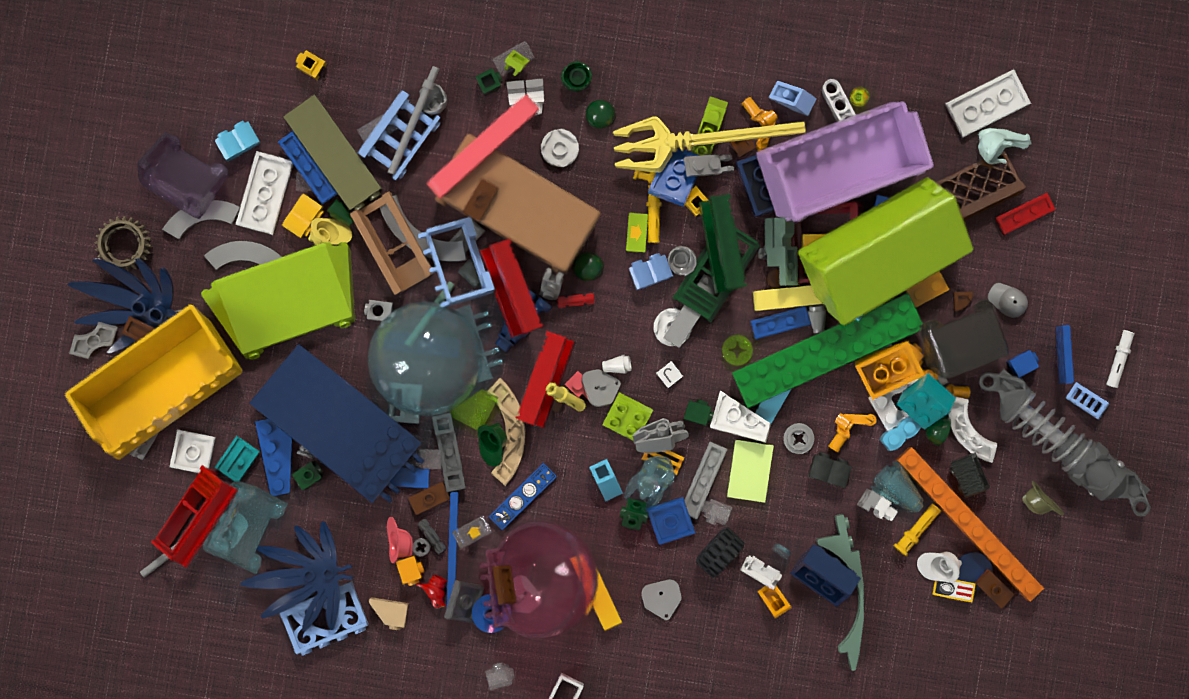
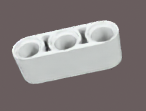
(839, 95)

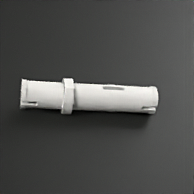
(1120, 358)

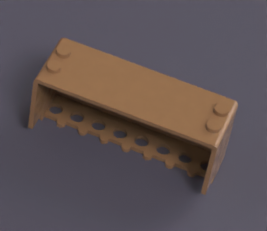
(528, 210)

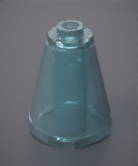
(898, 488)

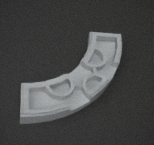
(217, 210)
(238, 251)

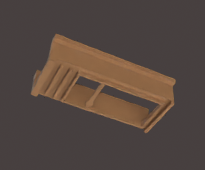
(408, 273)

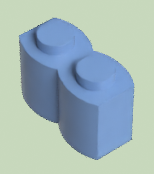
(650, 272)

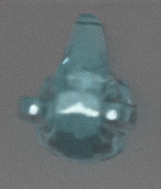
(652, 480)

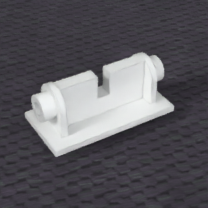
(756, 569)

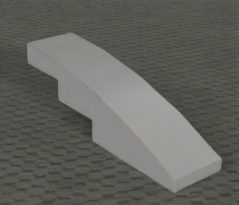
(687, 317)

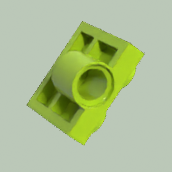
(627, 416)

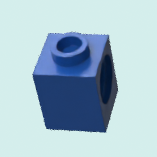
(1023, 363)

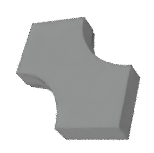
(85, 344)

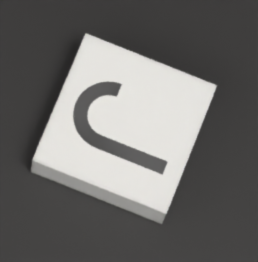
(669, 374)

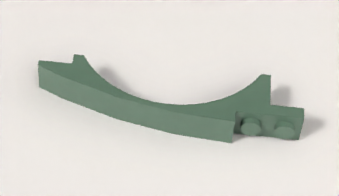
(841, 546)

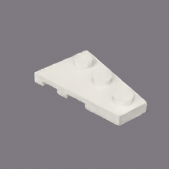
(738, 420)

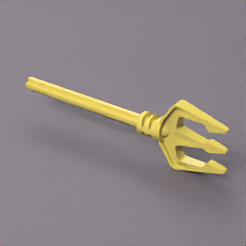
(665, 142)

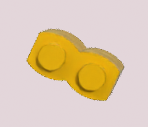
(302, 215)

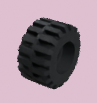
(720, 552)

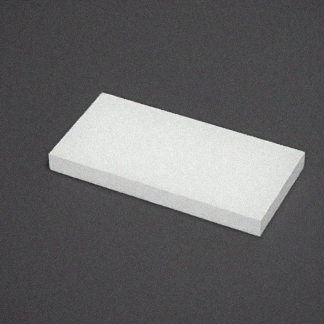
(987, 103)
(264, 193)

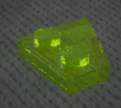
(475, 409)

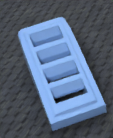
(1101, 410)

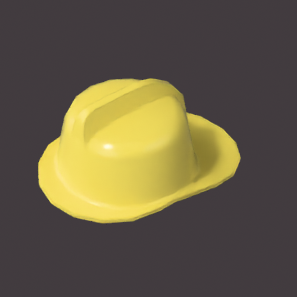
(329, 231)

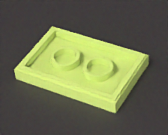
(750, 471)

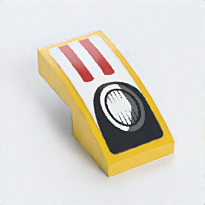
(955, 590)

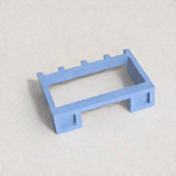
(470, 234)

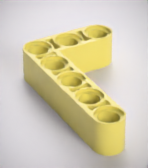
(784, 298)

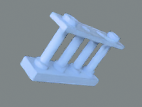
(391, 118)

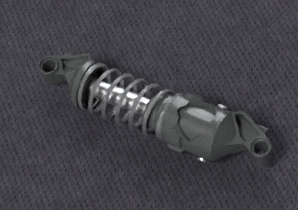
(1083, 460)

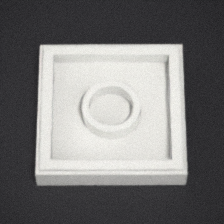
(192, 451)

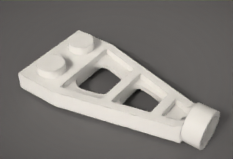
(886, 409)

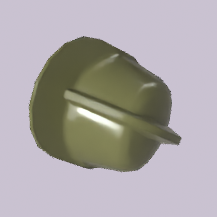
(1039, 502)

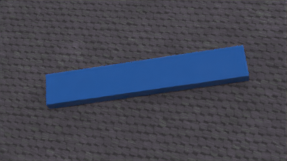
(452, 554)

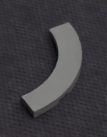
(445, 250)

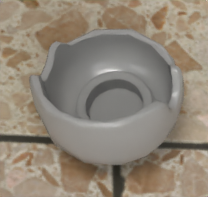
(436, 101)
(682, 260)

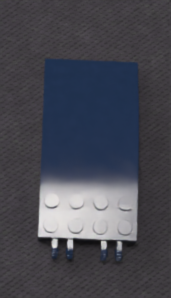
(336, 424)

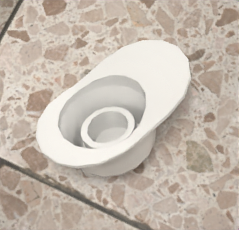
(939, 566)

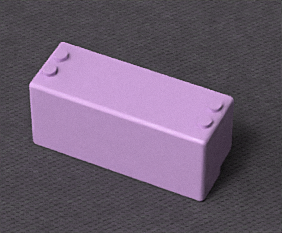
(844, 160)

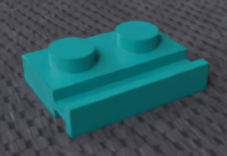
(237, 459)

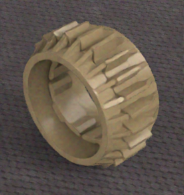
(109, 229)

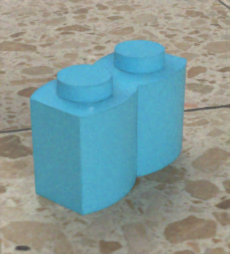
(237, 141)
(896, 436)

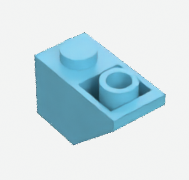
(606, 480)

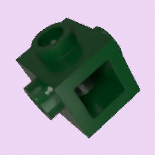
(633, 514)

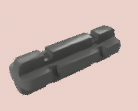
(431, 536)

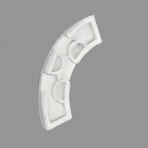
(967, 434)

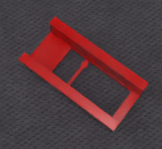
(510, 288)
(548, 369)
(218, 497)

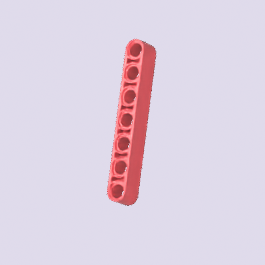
(483, 146)

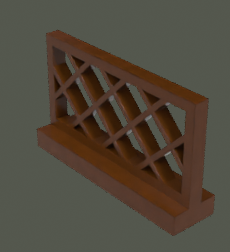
(991, 199)

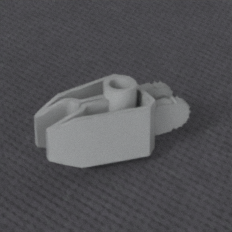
(659, 436)

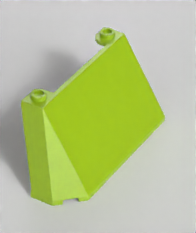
(285, 297)

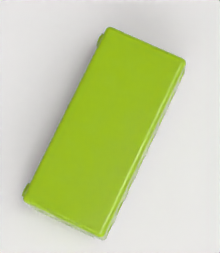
(886, 250)

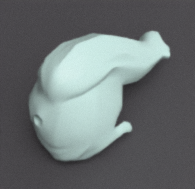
(994, 141)

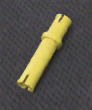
(562, 395)

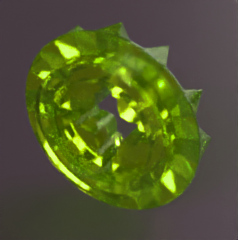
(743, 356)

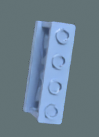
(298, 614)

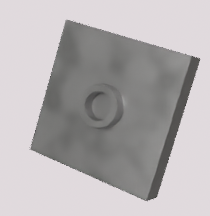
(462, 601)

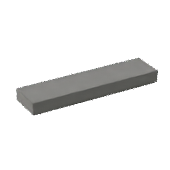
(704, 478)

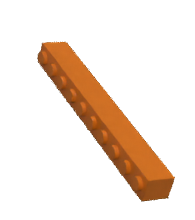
(969, 524)

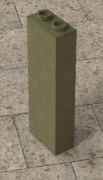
(333, 153)

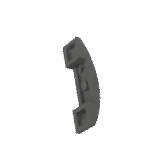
(451, 458)

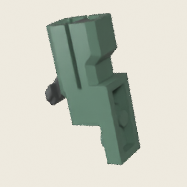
(779, 250)

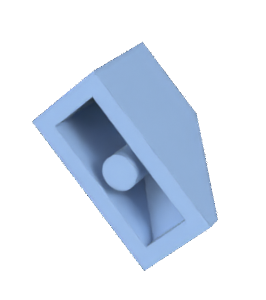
(792, 97)

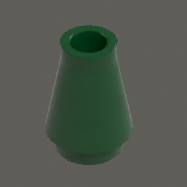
(340, 212)

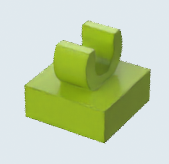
(517, 61)

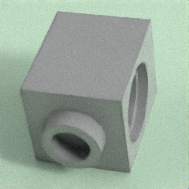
(387, 307)

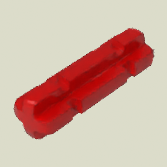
(575, 300)

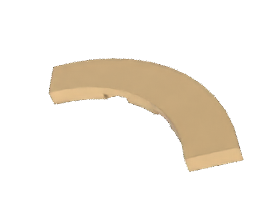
(514, 430)

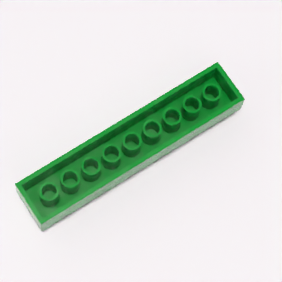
(827, 351)

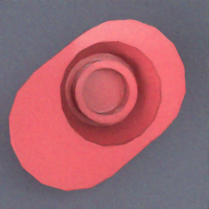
(399, 541)

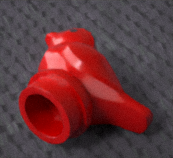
(435, 590)

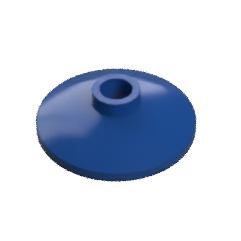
(478, 615)

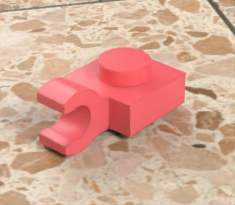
(575, 385)

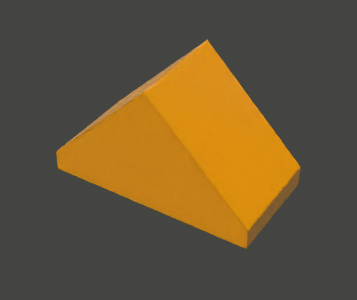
(774, 600)

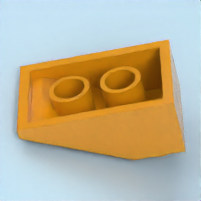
(888, 369)

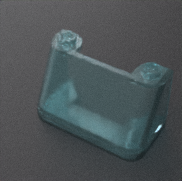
(243, 525)

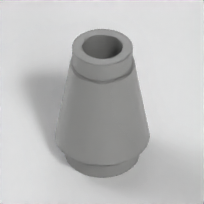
(817, 317)

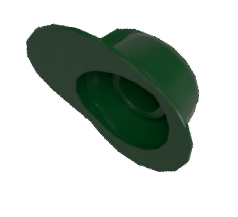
(491, 443)

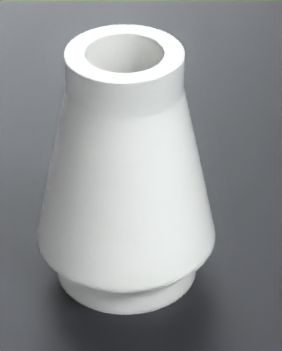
(617, 365)

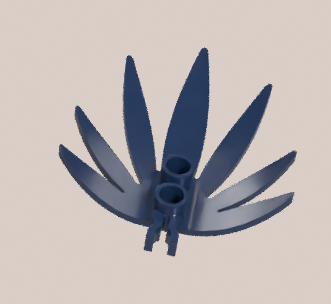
(146, 306)
(317, 575)

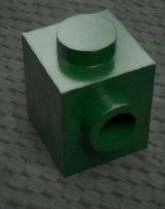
(489, 81)
(698, 412)
(308, 475)

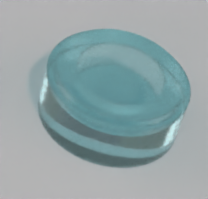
(781, 550)

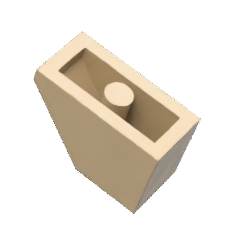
(390, 612)

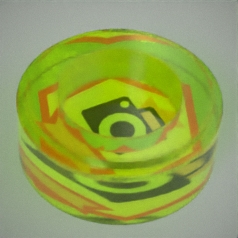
(859, 96)

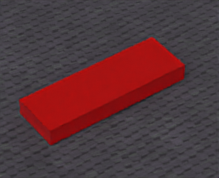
(1025, 213)

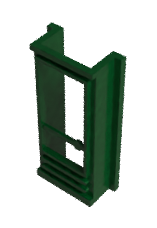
(722, 244)
(698, 298)

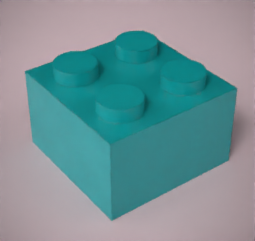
(926, 401)

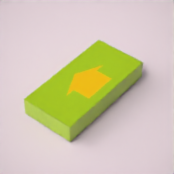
(637, 232)

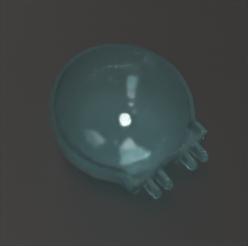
(428, 357)

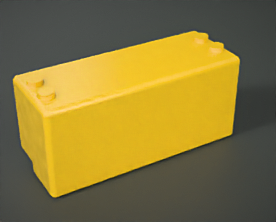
(153, 382)

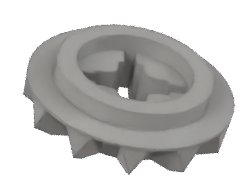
(798, 429)

